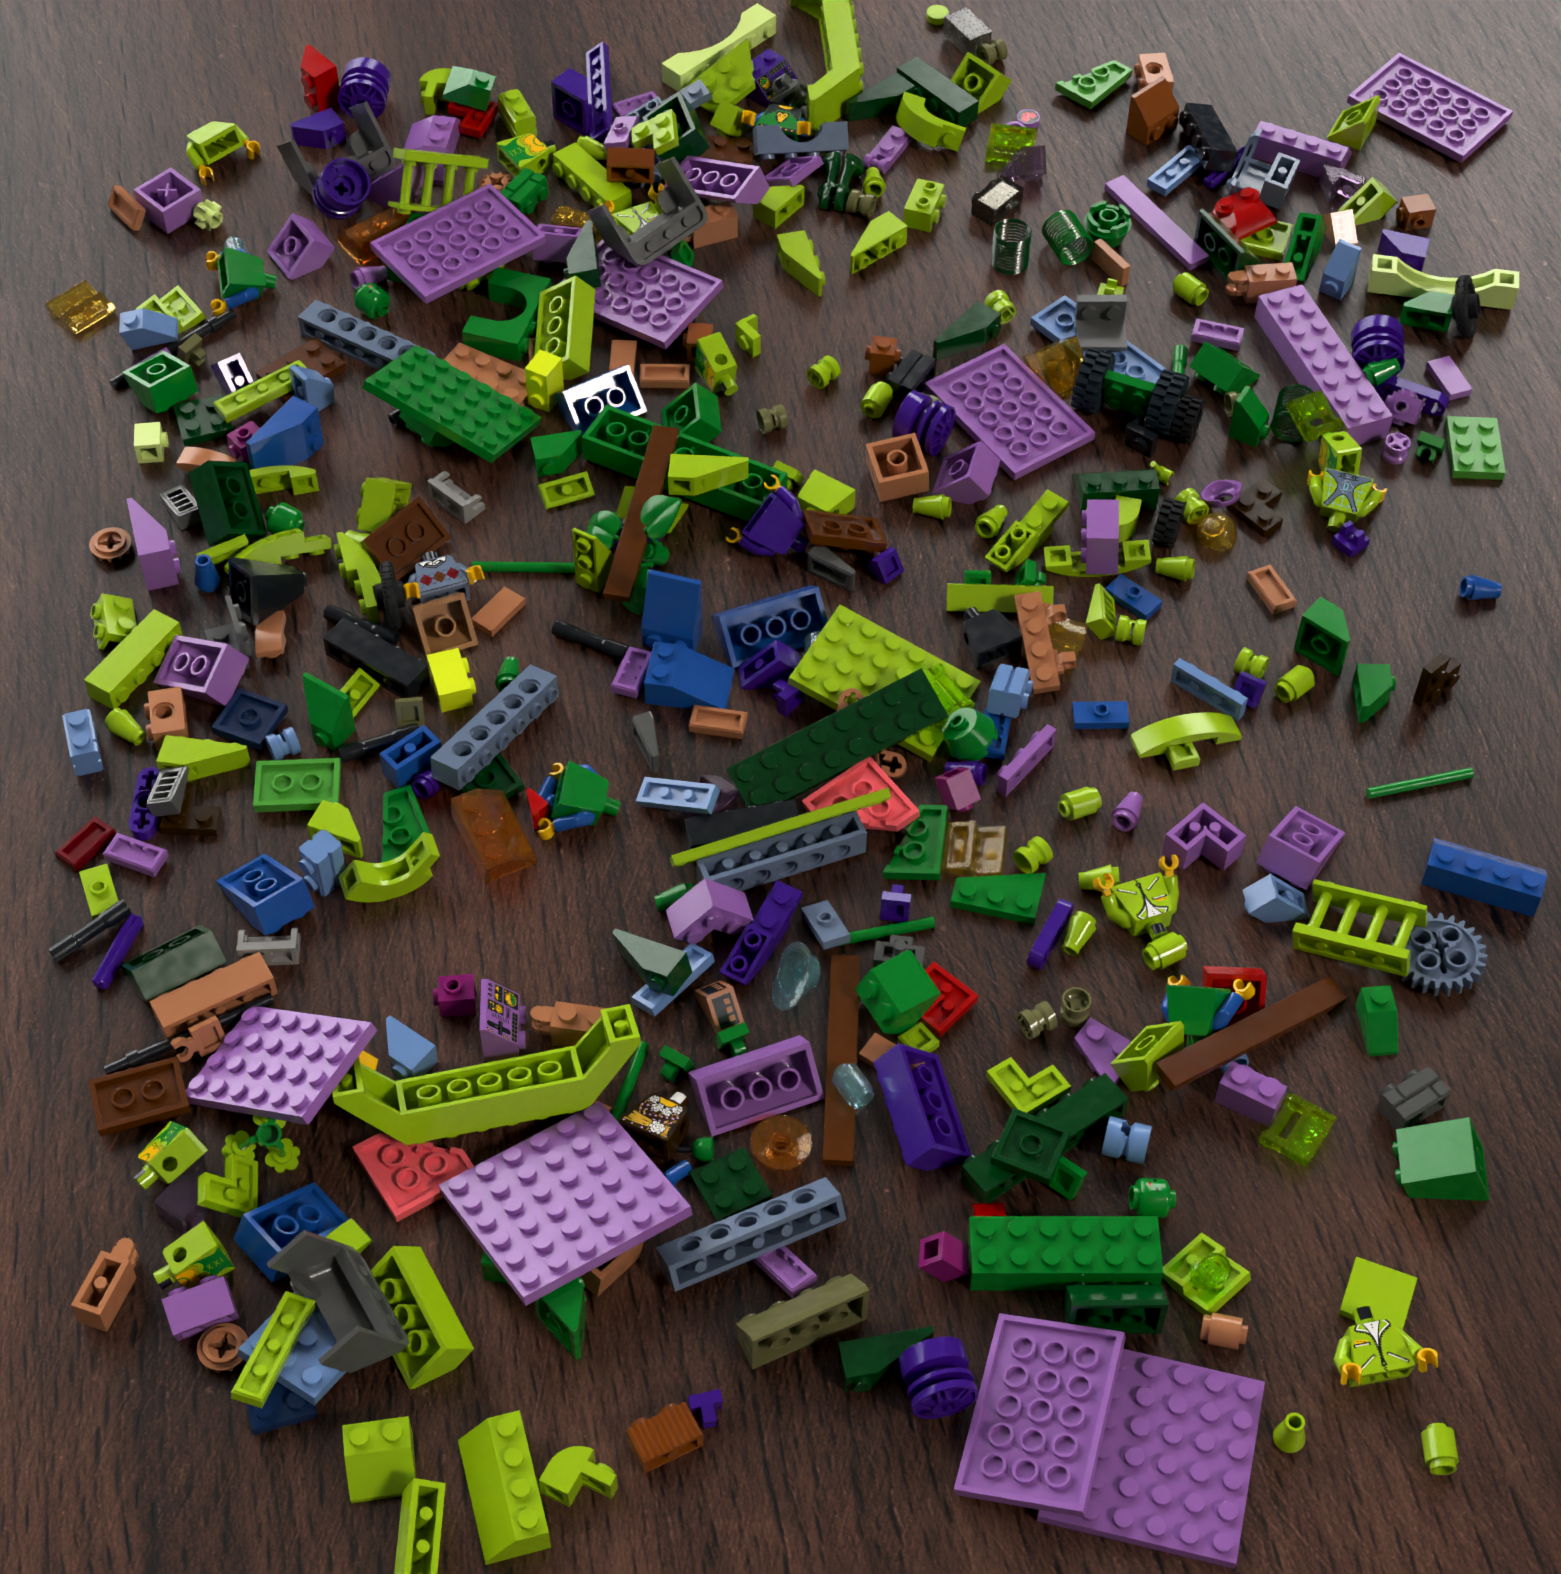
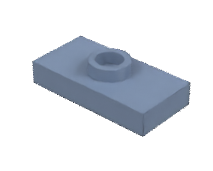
(825, 924)

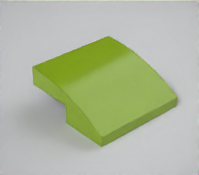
(176, 305)
(1205, 1301)

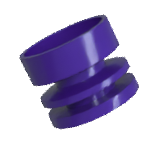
(364, 81)
(341, 188)
(1377, 339)
(926, 419)
(938, 1377)

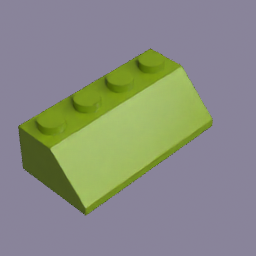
(567, 325)
(424, 1312)
(504, 1489)

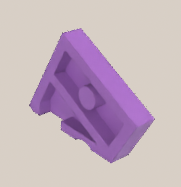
(1100, 1047)

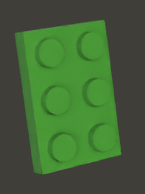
(1475, 447)
(296, 784)

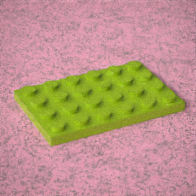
(867, 658)

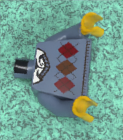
(440, 577)

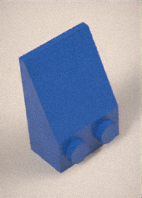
(287, 436)
(672, 610)
(686, 678)
(267, 893)
(277, 1223)

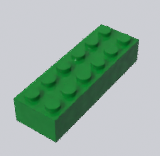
(1061, 1251)

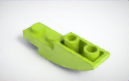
(1029, 533)
(285, 544)
(360, 574)

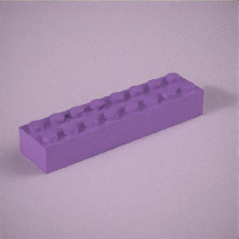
(1322, 361)

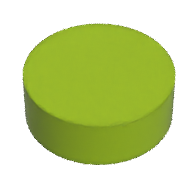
(936, 13)

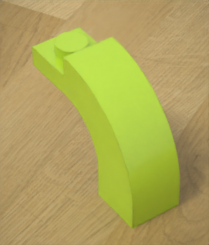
(926, 127)
(393, 878)

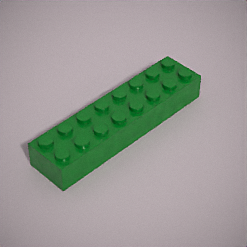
(620, 443)

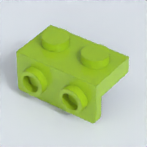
(112, 619)

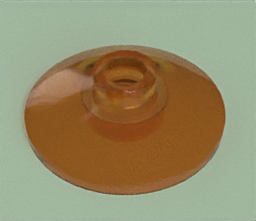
(781, 1131)

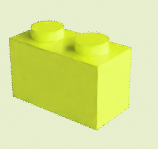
(544, 379)
(450, 679)

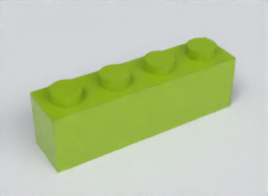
(589, 178)
(132, 660)
(420, 1527)

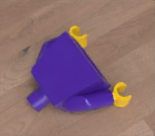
(774, 525)

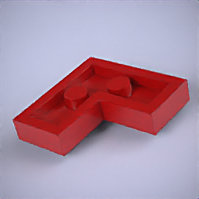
(475, 120)
(950, 1005)

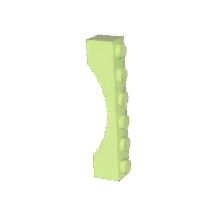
(755, 25)
(1394, 277)

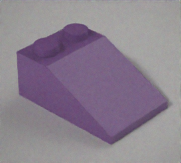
(153, 549)
(202, 669)
(1299, 847)

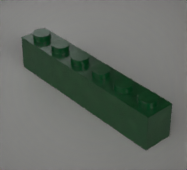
(1082, 1112)

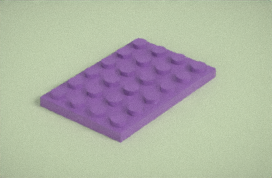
(1432, 107)
(458, 243)
(652, 298)
(1010, 411)
(280, 1064)
(1040, 1415)

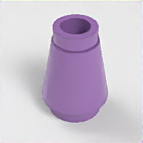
(366, 275)
(1127, 813)

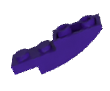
(763, 935)

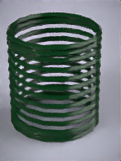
(1011, 246)
(1279, 405)

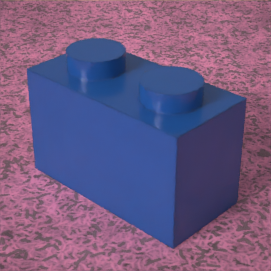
(409, 756)

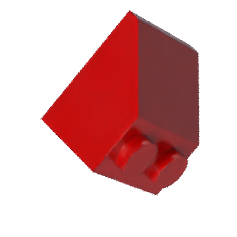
(319, 80)
(1224, 978)

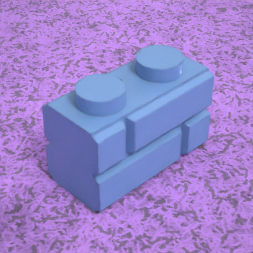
(1009, 691)
(82, 742)
(322, 862)

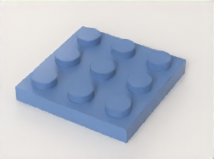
(303, 1370)

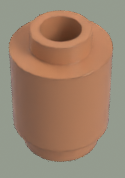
(1223, 1330)

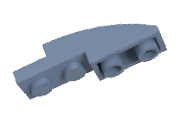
(695, 94)

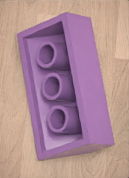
(1306, 148)
(725, 180)
(756, 1085)

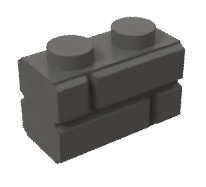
(1413, 1098)

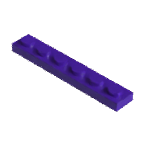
(599, 92)

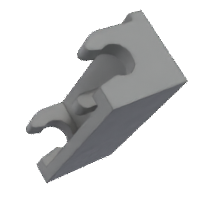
(454, 498)
(274, 949)

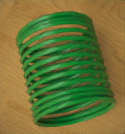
(1081, 232)

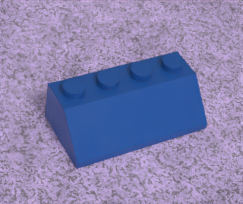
(756, 625)
(1484, 877)

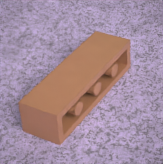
(213, 994)

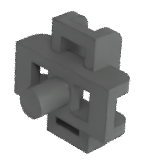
(789, 90)
(895, 947)

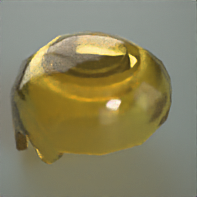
(1217, 530)

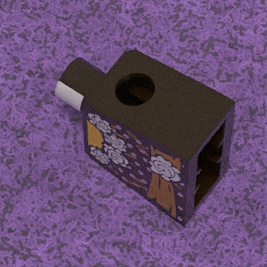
(658, 1124)

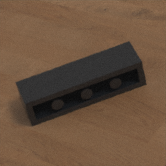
(1208, 137)
(379, 659)
(711, 828)

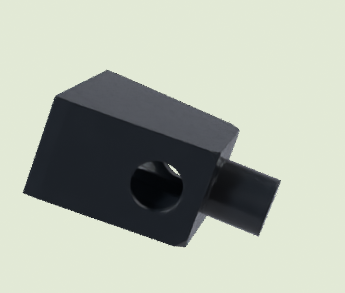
(989, 637)

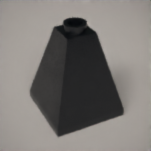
(263, 587)

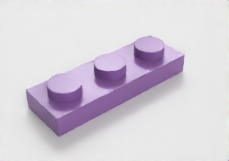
(1025, 760)

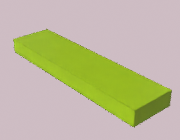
(256, 394)
(991, 596)
(273, 1349)

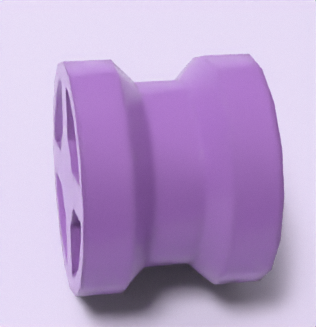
(1396, 448)

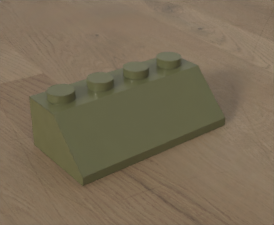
(802, 1319)

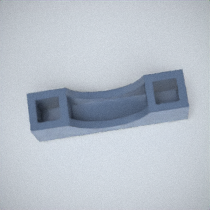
(771, 141)

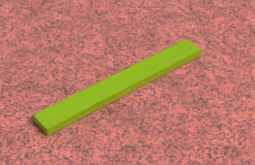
(780, 827)

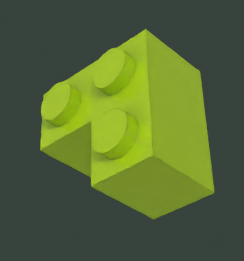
(381, 501)

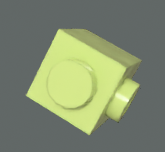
(150, 442)

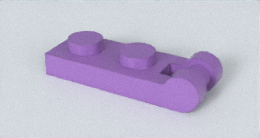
(888, 150)

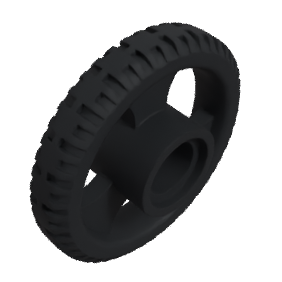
(1465, 307)
(390, 595)

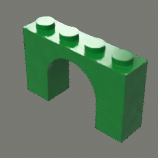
(510, 337)

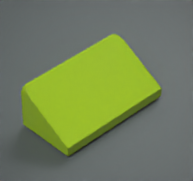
(565, 490)
(360, 689)

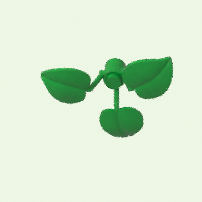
(658, 518)

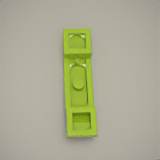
(283, 477)
(1064, 562)
(1183, 729)

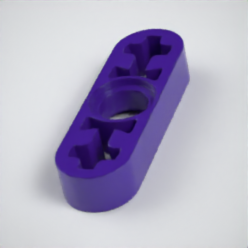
(1431, 395)
(142, 793)
(1050, 934)

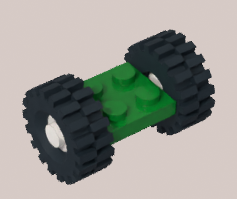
(1100, 385)

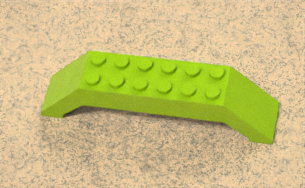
(842, 55)
(495, 1091)

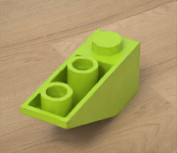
(878, 240)
(799, 261)
(704, 473)
(591, 560)
(201, 756)

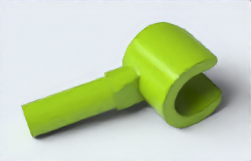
(1163, 473)

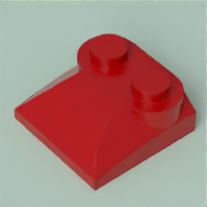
(1244, 213)

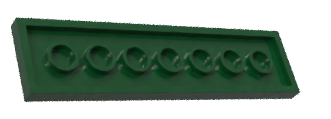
(838, 741)

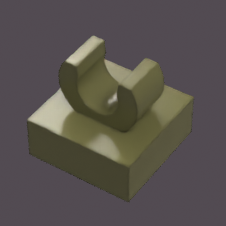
(192, 351)
(410, 711)

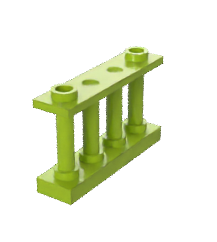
(430, 161)
(1353, 949)

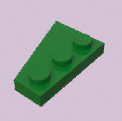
(401, 822)
(922, 847)
(1001, 896)

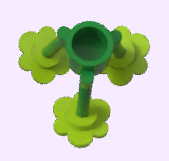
(268, 1135)

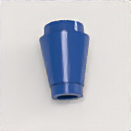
(206, 574)
(1478, 588)

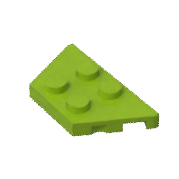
(729, 77)

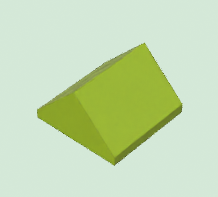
(1355, 123)

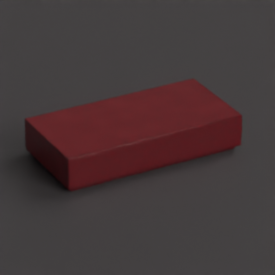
(85, 844)

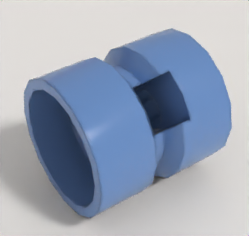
(1126, 1140)

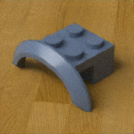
(1271, 181)

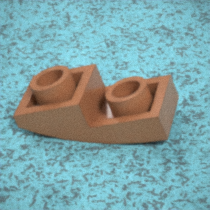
(194, 456)
(270, 636)

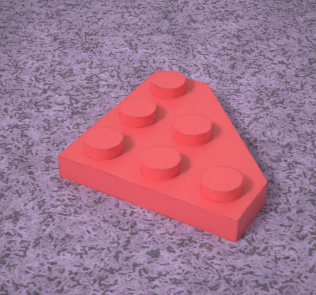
(861, 780)
(408, 1174)

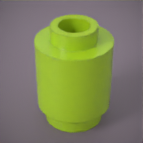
(1190, 289)
(876, 400)
(1294, 684)
(1079, 803)
(1164, 951)
(1440, 1449)

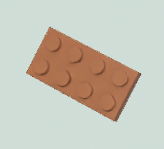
(490, 370)

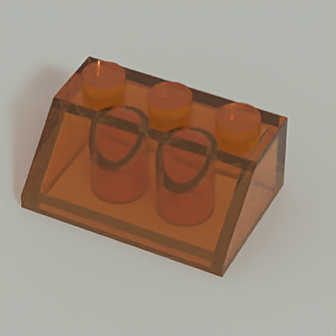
(358, 237)
(492, 833)

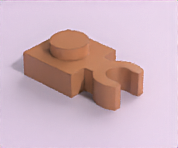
(204, 1038)

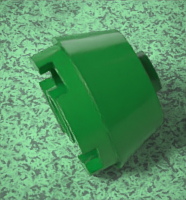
(1108, 223)
(968, 734)

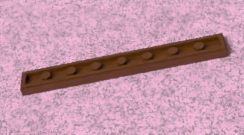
(633, 539)
(1249, 1033)
(841, 1048)

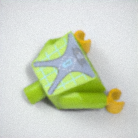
(1343, 496)

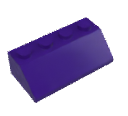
(921, 1108)

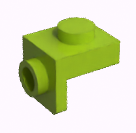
(747, 335)

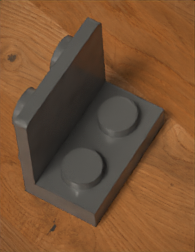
(1101, 322)
(233, 633)

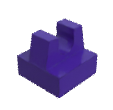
(1350, 539)
(886, 565)
(1251, 688)
(787, 697)
(895, 905)
(706, 1405)

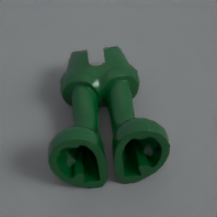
(839, 193)

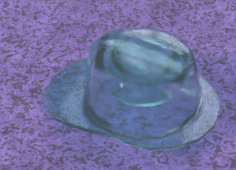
(796, 976)

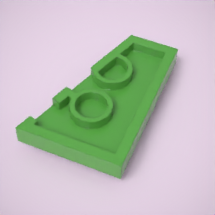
(1095, 86)

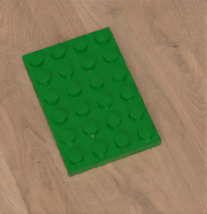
(452, 403)

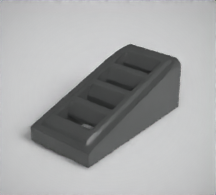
(183, 511)
(831, 568)
(645, 736)
(174, 796)

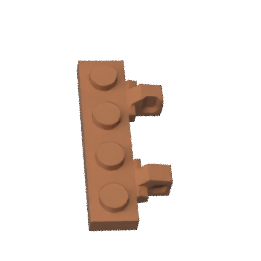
(1041, 660)

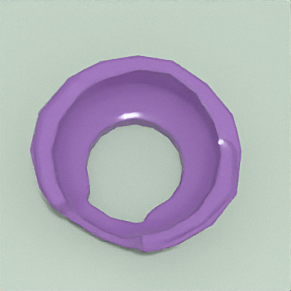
(1219, 489)

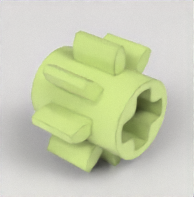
(208, 215)

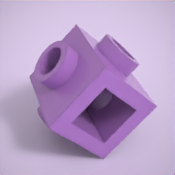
(1412, 410)

